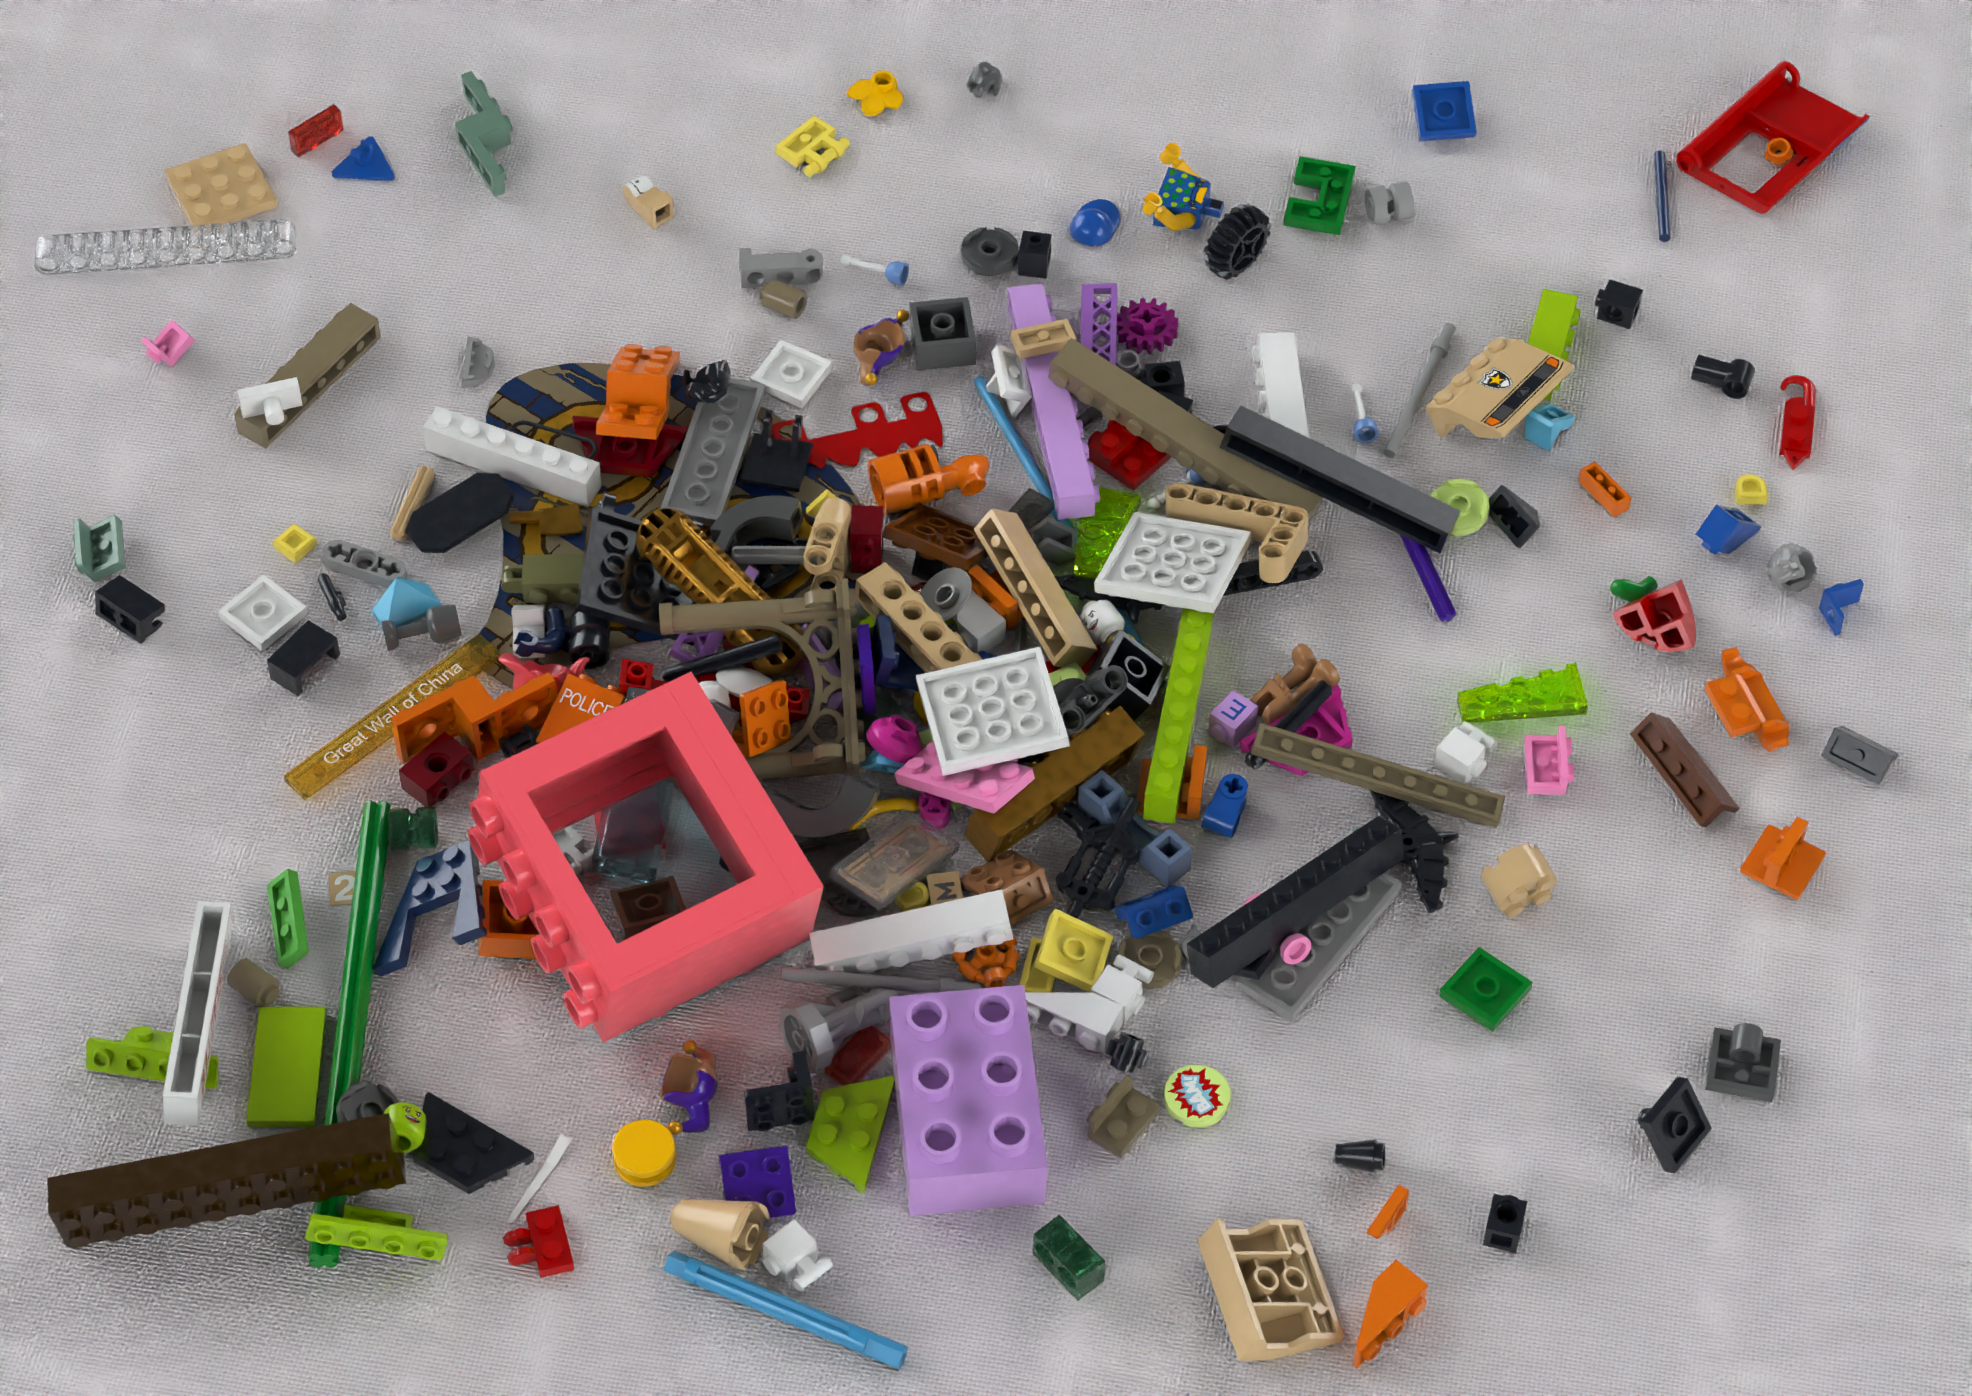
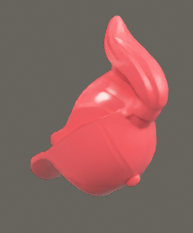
(528, 670)

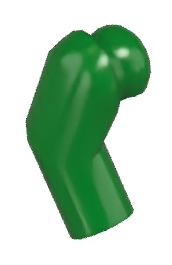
(1631, 590)

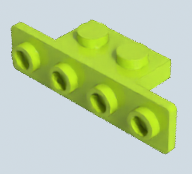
(140, 1055)
(377, 1232)

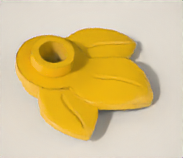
(876, 93)

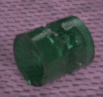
(401, 829)

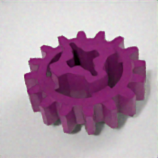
(1146, 326)

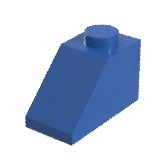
(1726, 529)

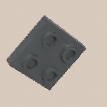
(1743, 1062)

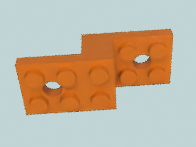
(638, 392)
(473, 715)

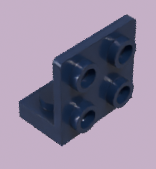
(890, 662)

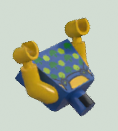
(1182, 196)

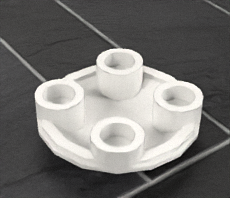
(741, 679)

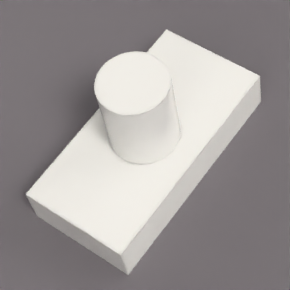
(270, 399)

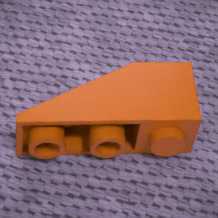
(1392, 1300)

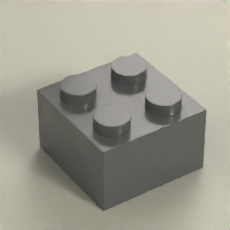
(942, 333)

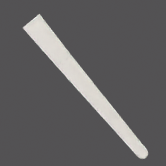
(552, 1160)

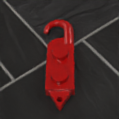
(1798, 422)

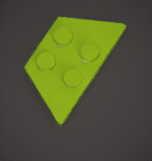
(850, 1128)

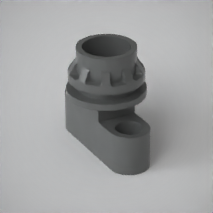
(1084, 700)

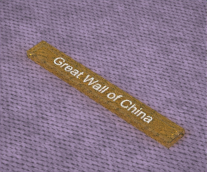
(376, 726)

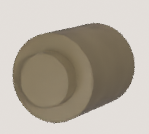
(783, 298)
(253, 983)

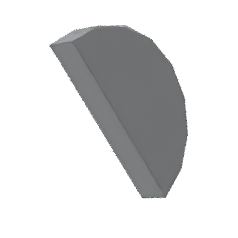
(478, 363)

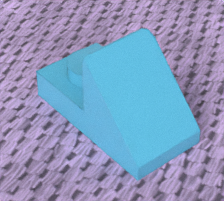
(1545, 423)

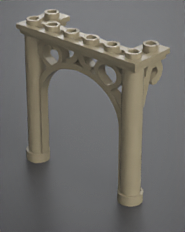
(819, 608)

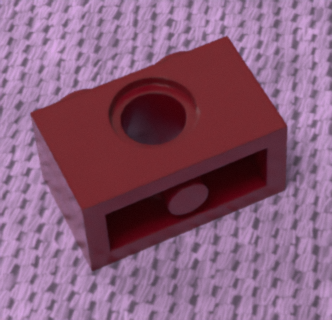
(866, 538)
(436, 770)

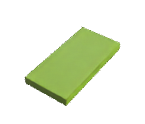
(287, 1067)

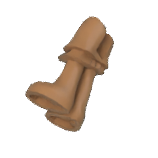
(1275, 696)

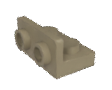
(1121, 1117)

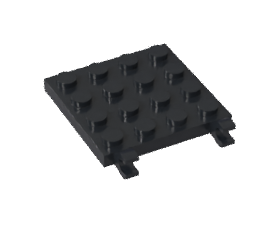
(615, 577)

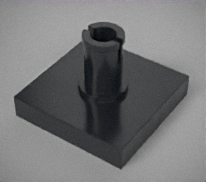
(1675, 1124)

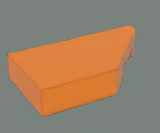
(1390, 1213)

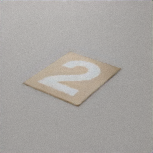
(341, 887)

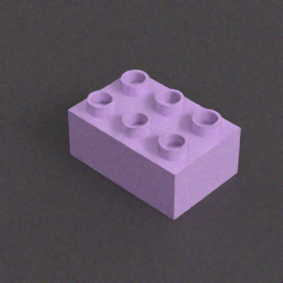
(967, 1100)

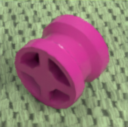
(931, 802)

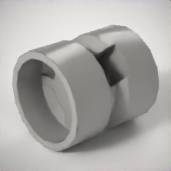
(1397, 197)

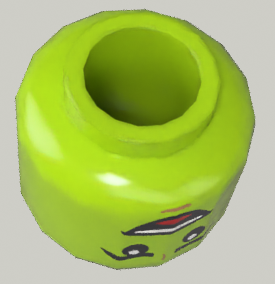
(409, 1124)

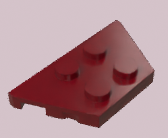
(627, 454)

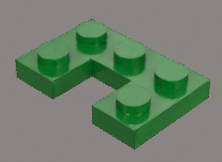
(1335, 185)

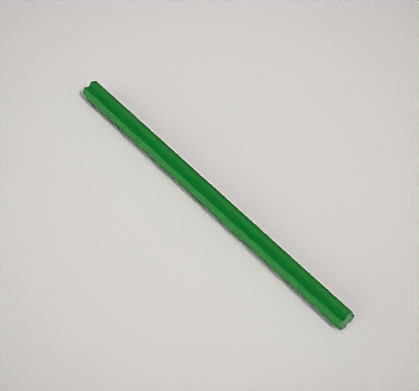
(355, 988)

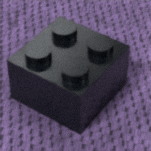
(1142, 668)

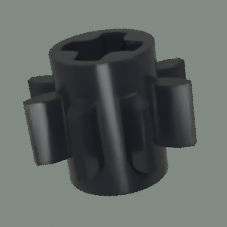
(1127, 1052)

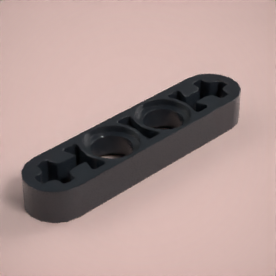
(1305, 568)

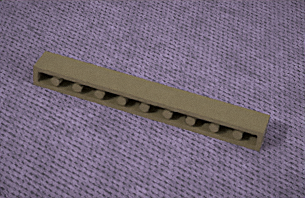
(1169, 427)

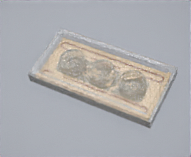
(894, 860)

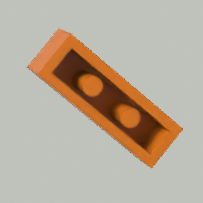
(1604, 489)

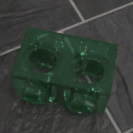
(1068, 1257)

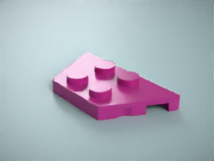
(1325, 724)

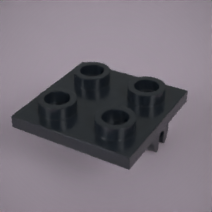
(777, 461)

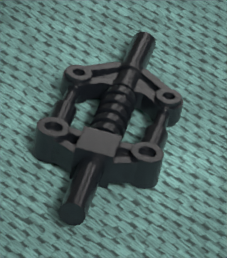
(1111, 838)

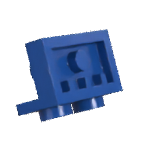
(1155, 911)

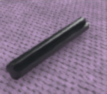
(725, 658)
(1297, 716)

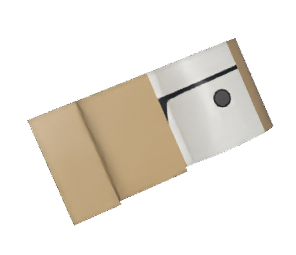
(647, 200)

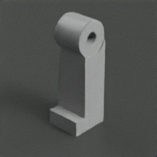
(784, 267)

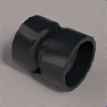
(589, 639)

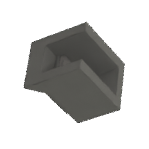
(1054, 541)

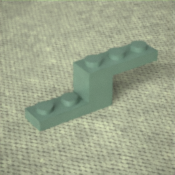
(483, 133)

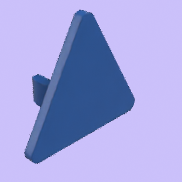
(365, 163)

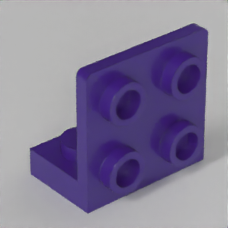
(760, 1178)

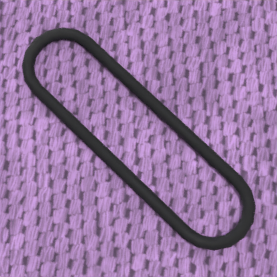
(557, 431)

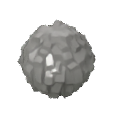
(1791, 568)

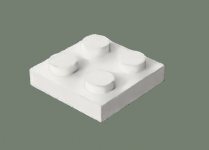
(792, 373)
(263, 612)

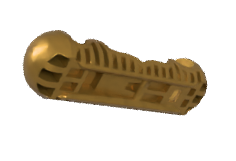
(707, 576)

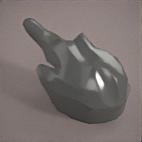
(984, 77)

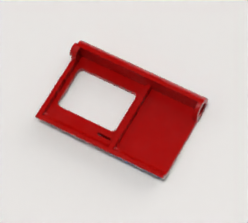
(1772, 110)

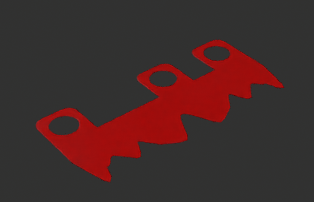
(877, 436)

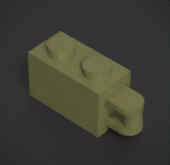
(545, 578)

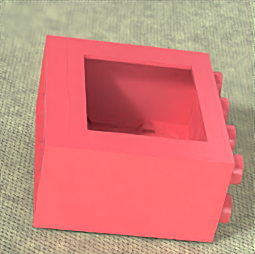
(601, 763)

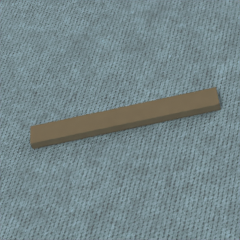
(1378, 775)

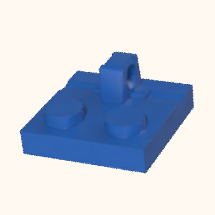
(1444, 111)

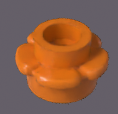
(1778, 145)

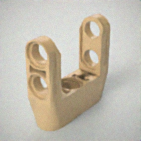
(830, 543)

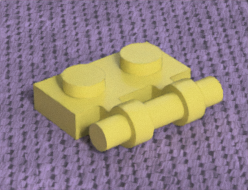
(807, 140)

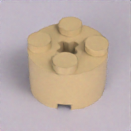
(1519, 879)

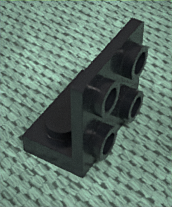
(782, 1103)

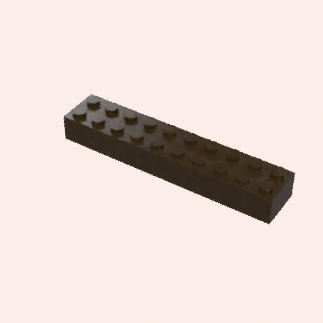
(226, 1180)

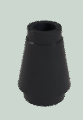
(1361, 1155)

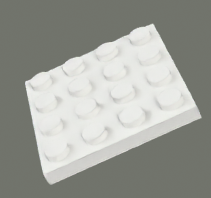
(1173, 562)
(992, 711)

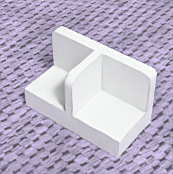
(1010, 379)

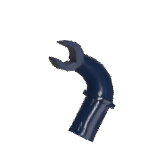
(555, 640)

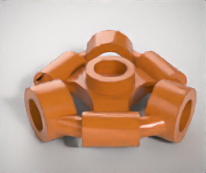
(986, 957)

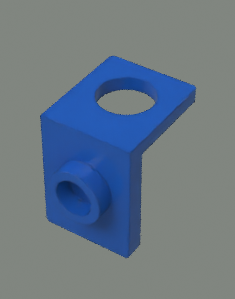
(1836, 597)

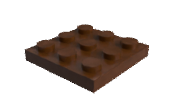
(937, 537)

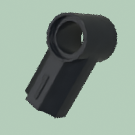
(1732, 377)

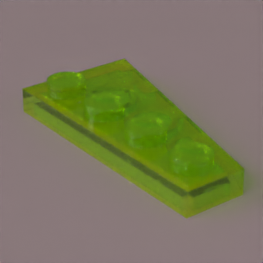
(1101, 532)
(1537, 697)

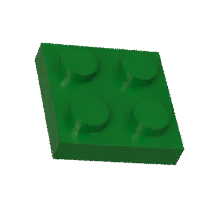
(1485, 989)

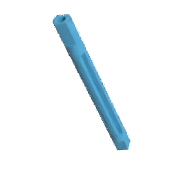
(787, 1309)

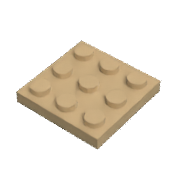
(221, 187)

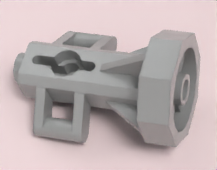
(822, 1028)

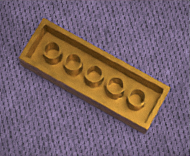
(1057, 781)

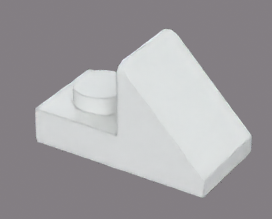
(528, 618)

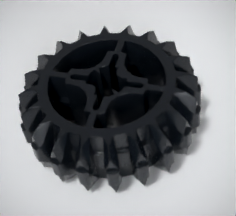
(1237, 241)

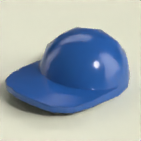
(1095, 223)

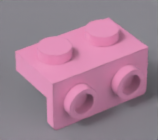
(1548, 763)

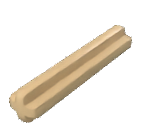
(412, 501)

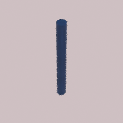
(1662, 196)

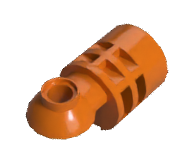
(916, 477)

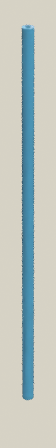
(1033, 471)

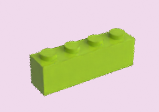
(1553, 325)

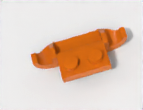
(1747, 703)

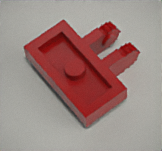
(548, 1239)

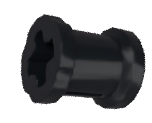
(518, 742)

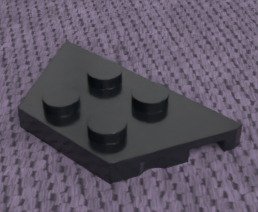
(465, 1148)

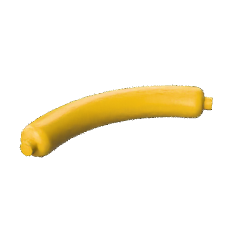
(889, 804)

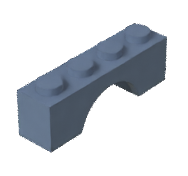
(1159, 852)

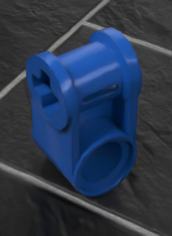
(1226, 806)

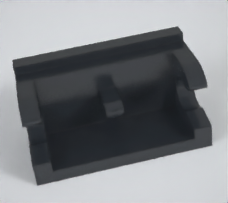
(128, 608)

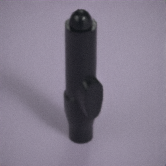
(334, 598)

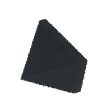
(1513, 515)

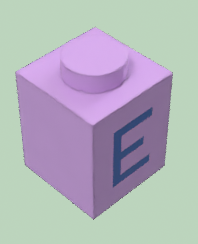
(1232, 719)

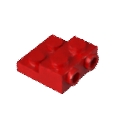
(1124, 455)

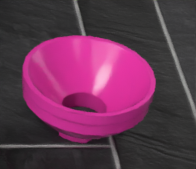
(895, 738)

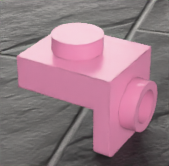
(169, 344)

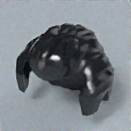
(709, 384)

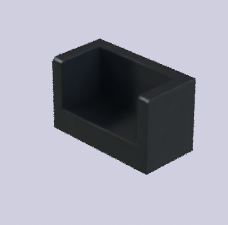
(300, 654)

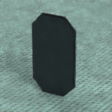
(460, 513)

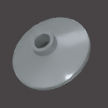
(947, 591)

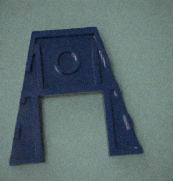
(433, 884)

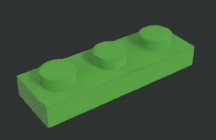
(287, 918)

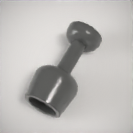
(440, 623)

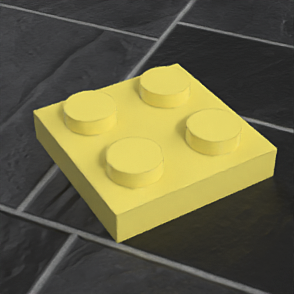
(1073, 950)

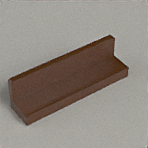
(1682, 769)

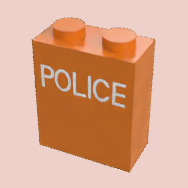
(578, 702)

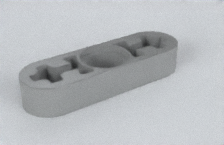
(357, 554)

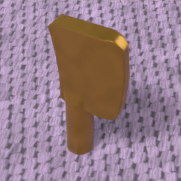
(552, 521)

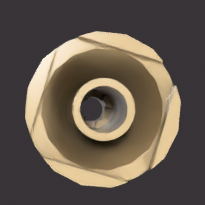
(723, 1228)

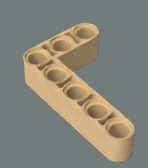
(1277, 525)

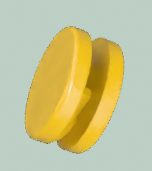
(644, 1153)

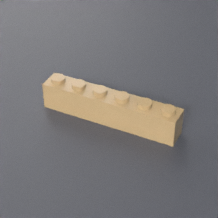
(1035, 588)

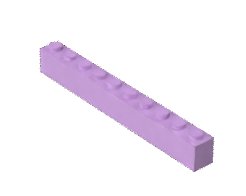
(1055, 414)

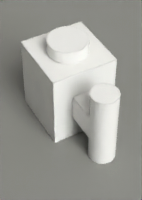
(1463, 752)
(1123, 985)
(794, 1252)

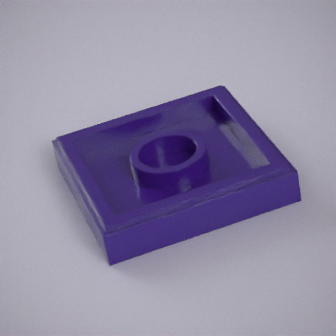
(866, 668)

